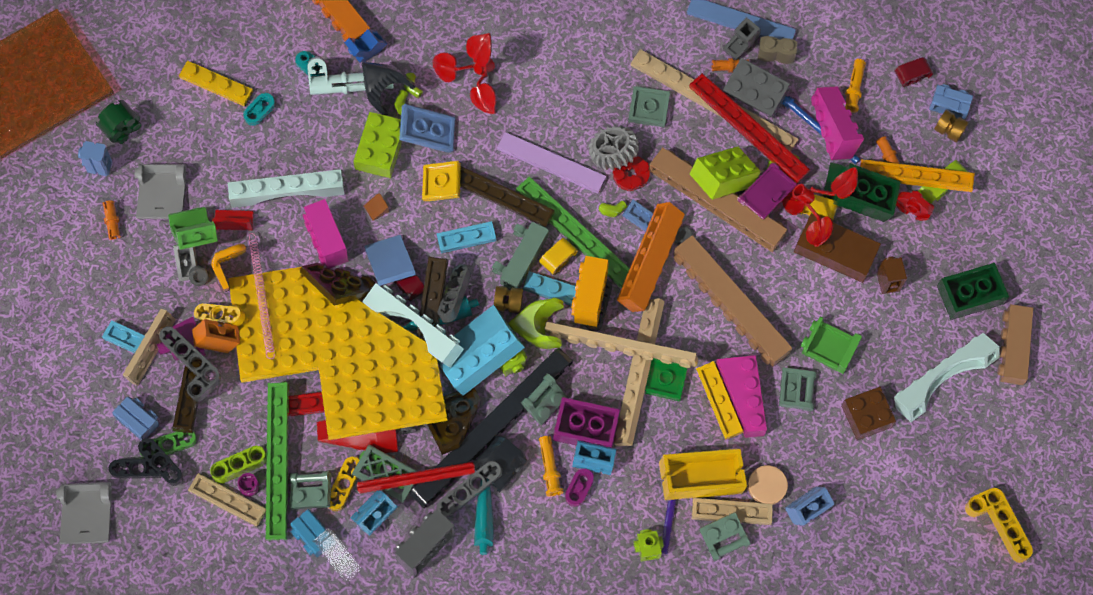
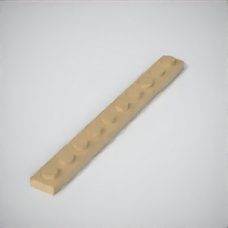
(680, 83)

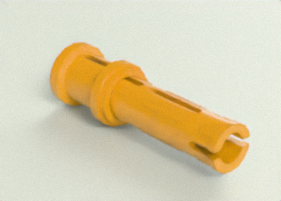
(853, 93)
(551, 474)

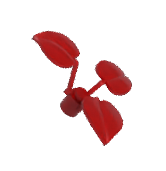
(480, 49)
(801, 196)

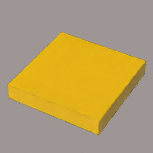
(441, 181)

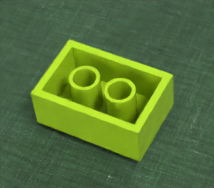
(379, 145)
(724, 172)

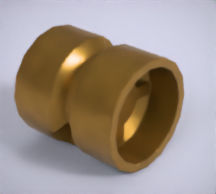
(951, 126)
(515, 299)

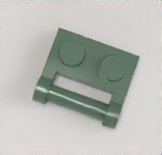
(791, 387)
(547, 402)
(310, 496)
(721, 530)

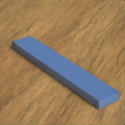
(732, 18)

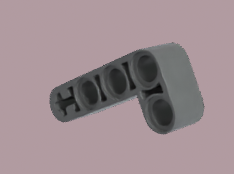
(188, 359)

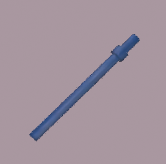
(790, 103)

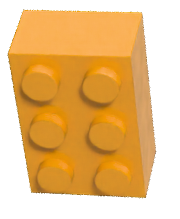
(589, 291)

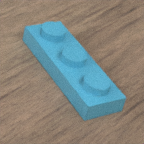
(466, 237)
(549, 288)

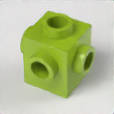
(515, 364)
(646, 551)

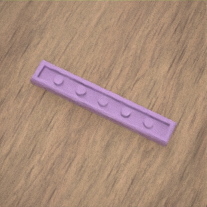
(551, 162)

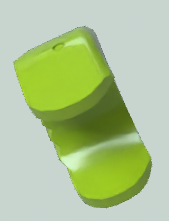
(532, 322)

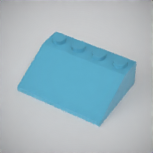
(486, 345)

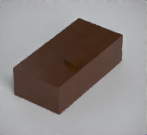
(842, 252)

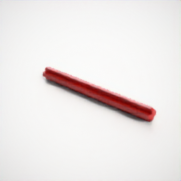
(416, 477)

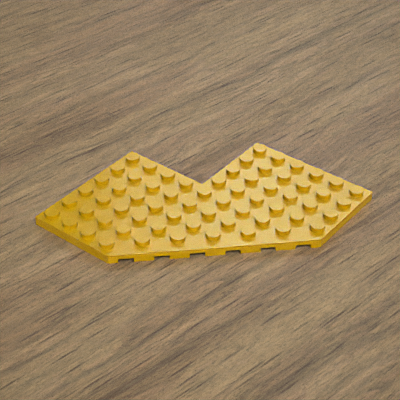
(368, 366)

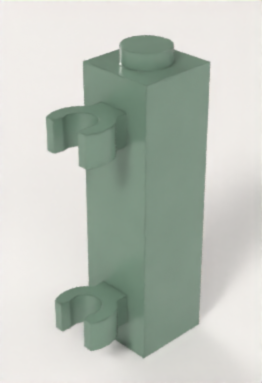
(524, 256)

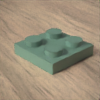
(649, 106)

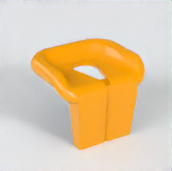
(223, 256)

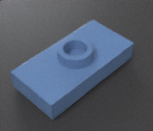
(638, 215)

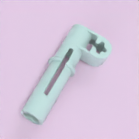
(323, 84)

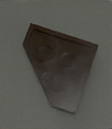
(337, 284)
(460, 414)

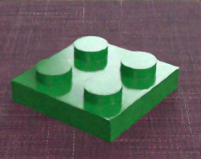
(665, 380)

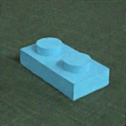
(123, 336)

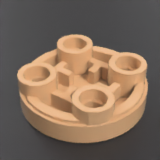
(767, 485)

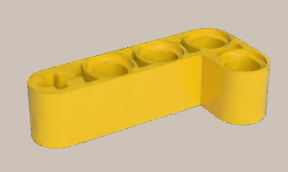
(1002, 526)

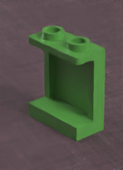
(192, 228)
(830, 345)

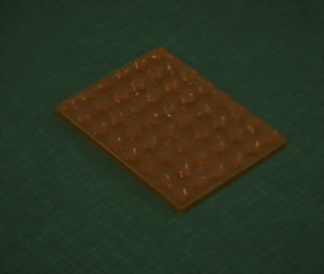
(44, 81)

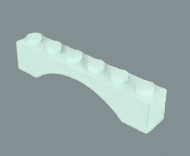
(259, 190)
(439, 345)
(975, 355)

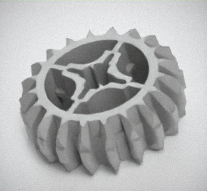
(613, 147)

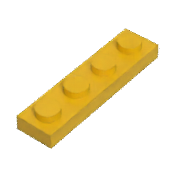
(215, 83)
(719, 400)

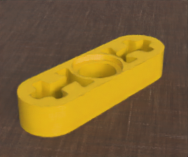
(214, 309)
(343, 499)

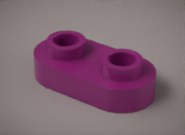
(578, 487)

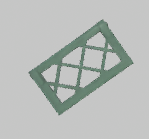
(384, 457)

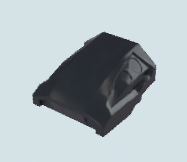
(507, 455)

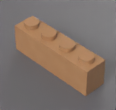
(1016, 344)

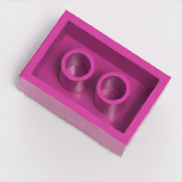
(325, 234)

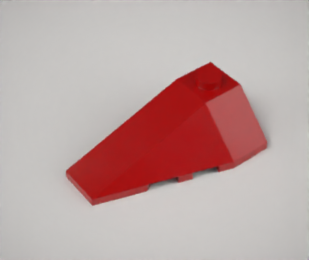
(384, 441)

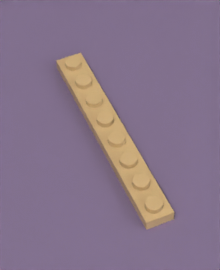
(627, 346)
(638, 376)

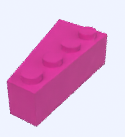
(836, 123)
(744, 390)

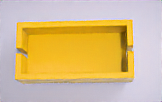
(702, 474)

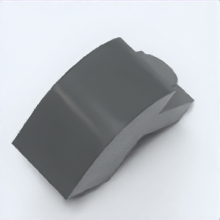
(745, 37)

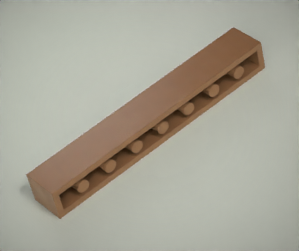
(728, 208)
(732, 301)

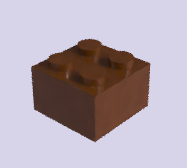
(868, 413)

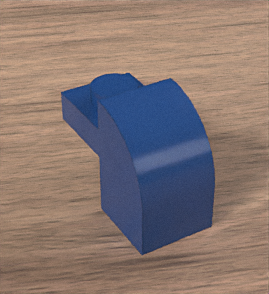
(366, 46)

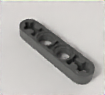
(452, 292)
(468, 486)

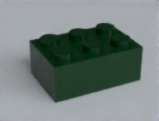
(873, 196)
(972, 291)

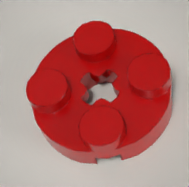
(636, 181)
(914, 204)

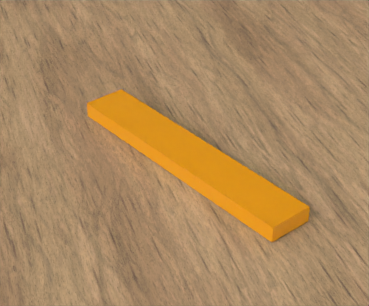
(923, 175)

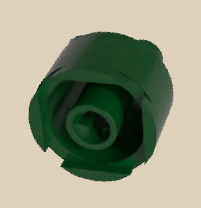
(118, 122)

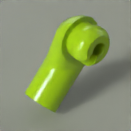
(416, 92)
(400, 101)
(611, 210)

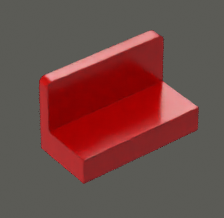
(233, 220)

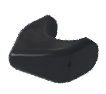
(378, 77)

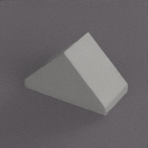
(185, 260)

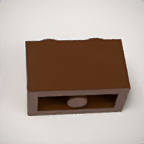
(891, 275)

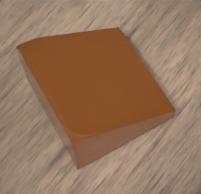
(376, 207)

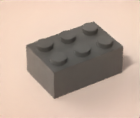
(757, 88)
(424, 542)

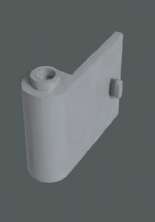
(160, 190)
(85, 509)

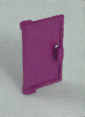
(769, 186)

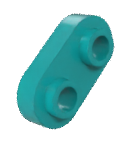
(303, 65)
(256, 108)

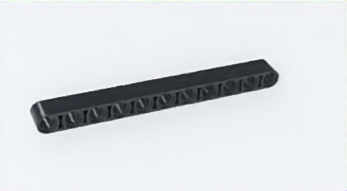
(492, 425)

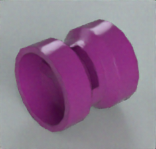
(245, 481)

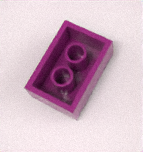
(585, 423)

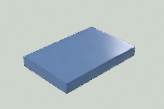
(427, 128)
(389, 260)

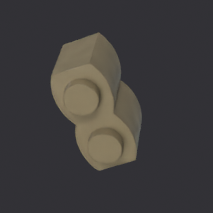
(773, 49)

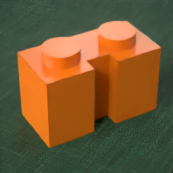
(215, 337)

